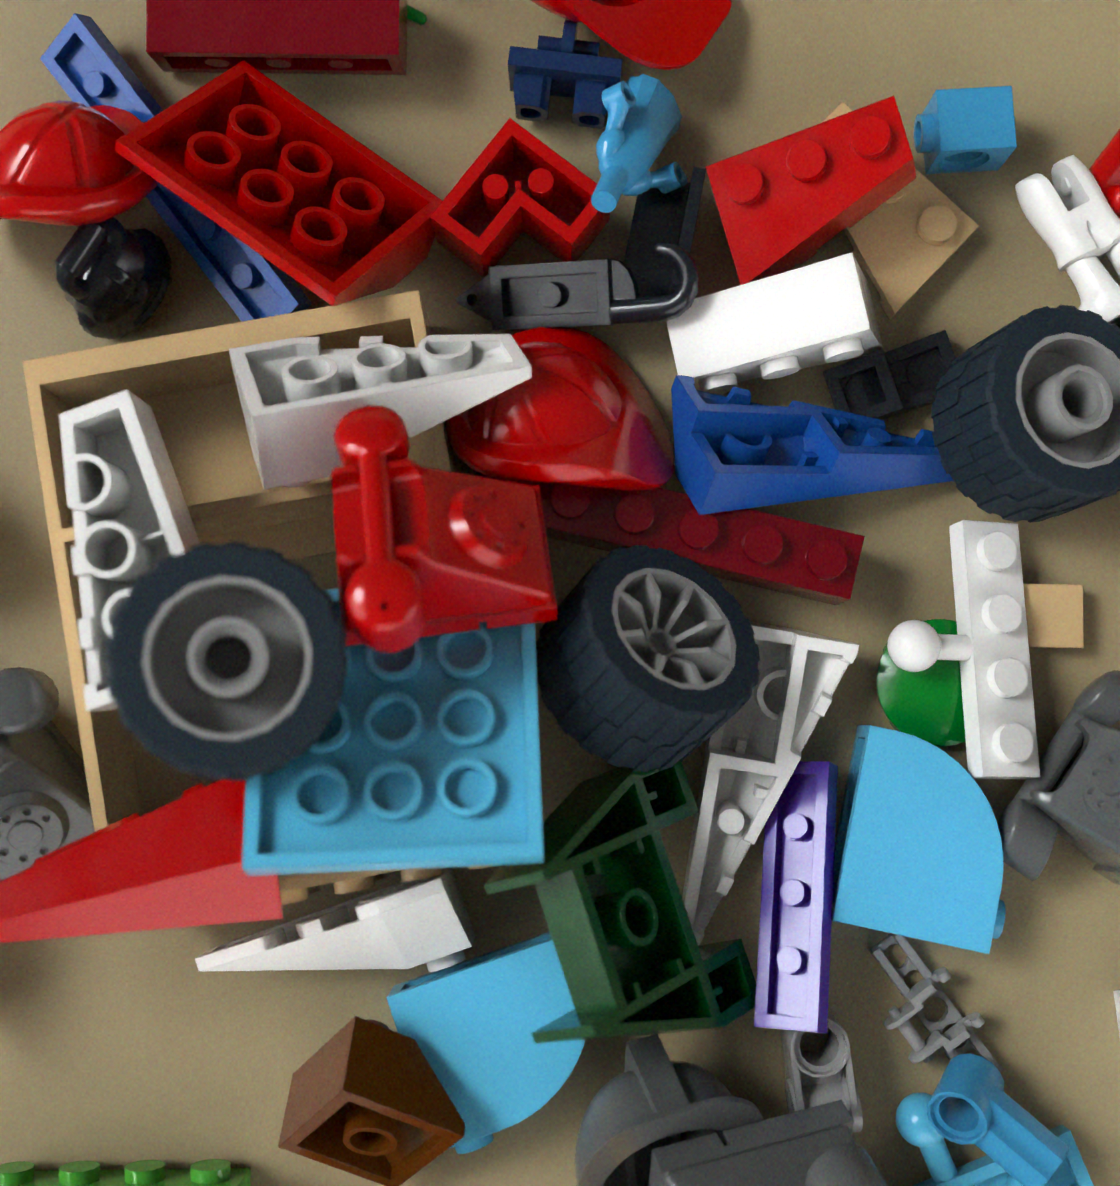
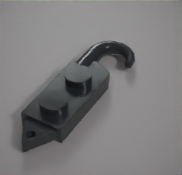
(578, 293)

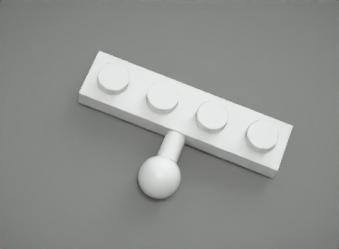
(989, 647)

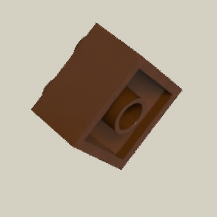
(370, 1106)

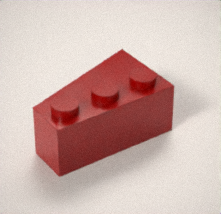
(809, 187)

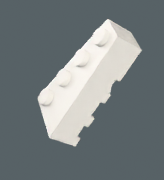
(123, 516)

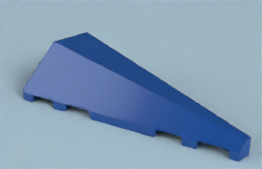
(762, 455)

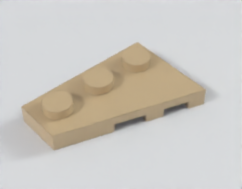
(907, 238)

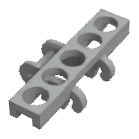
(955, 1040)

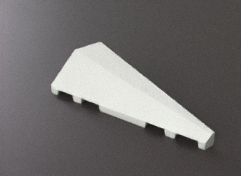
(755, 757)

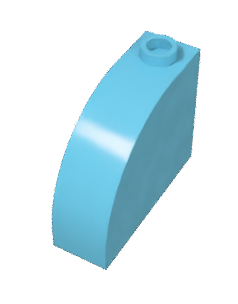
(916, 845)
(479, 1030)

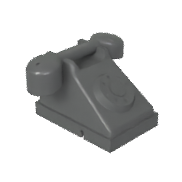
(40, 774)
(1086, 798)
(786, 1150)

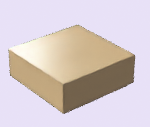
(1054, 615)

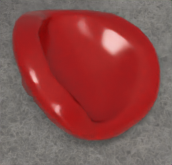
(65, 166)
(571, 423)

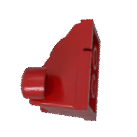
(429, 544)

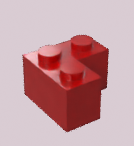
(515, 190)

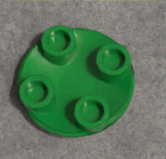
(924, 701)

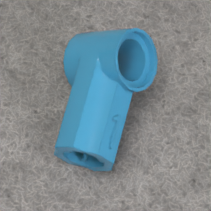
(975, 1110)

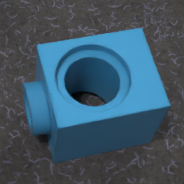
(966, 130)

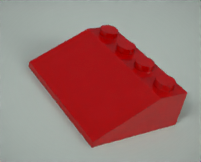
(288, 185)

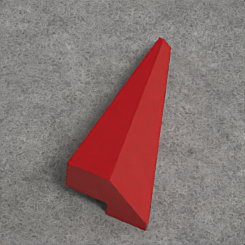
(145, 874)

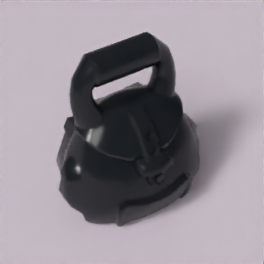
(113, 277)

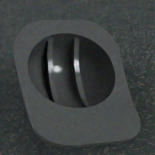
(651, 1108)

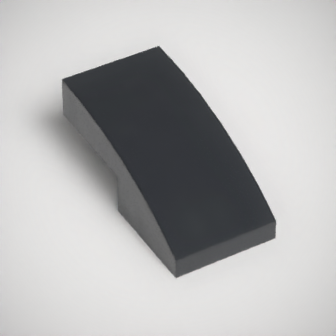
(893, 380)

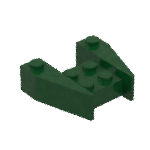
(623, 915)

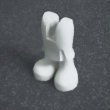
(1078, 230)

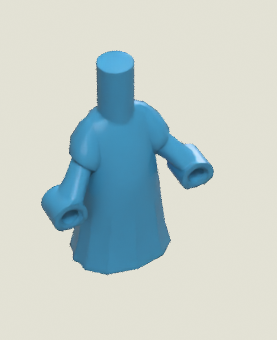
(637, 129)

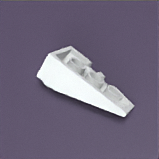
(300, 392)
(378, 930)

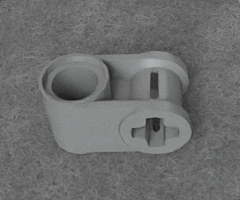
(821, 1074)

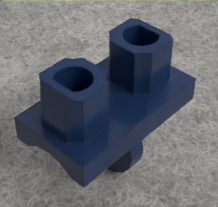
(564, 70)

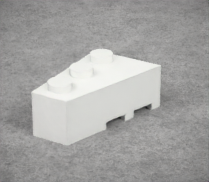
(776, 326)

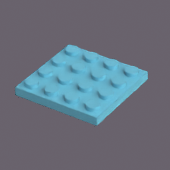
(416, 767)

